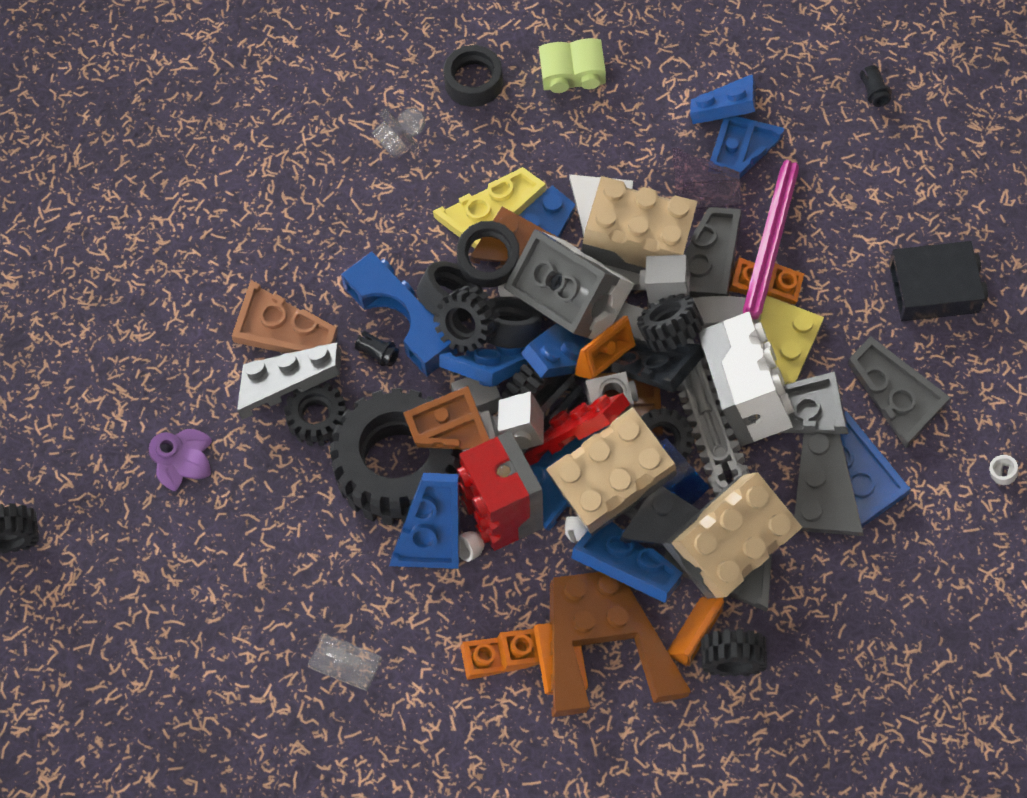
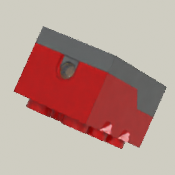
(500, 491)

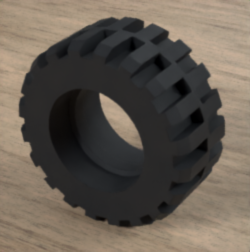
(359, 432)

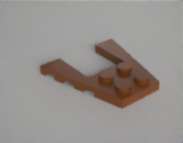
(601, 610)

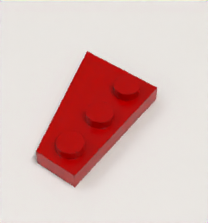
(578, 423)

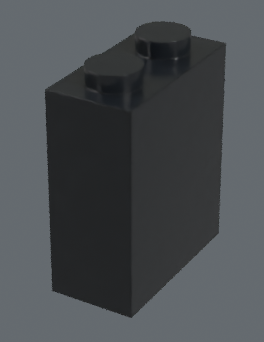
(937, 281)

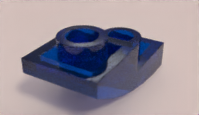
(687, 482)

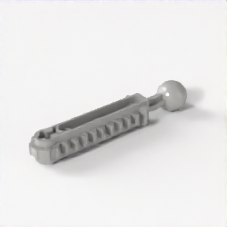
(710, 426)

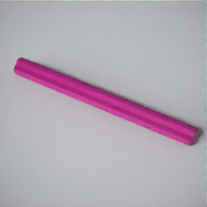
(771, 239)

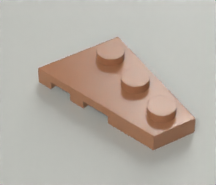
(275, 325)

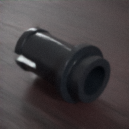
(875, 86)
(380, 350)

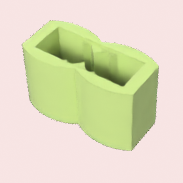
(572, 65)

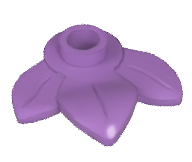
(184, 460)

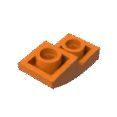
(784, 282)
(499, 655)

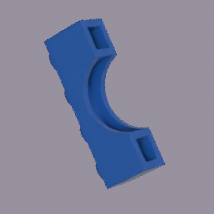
(373, 285)

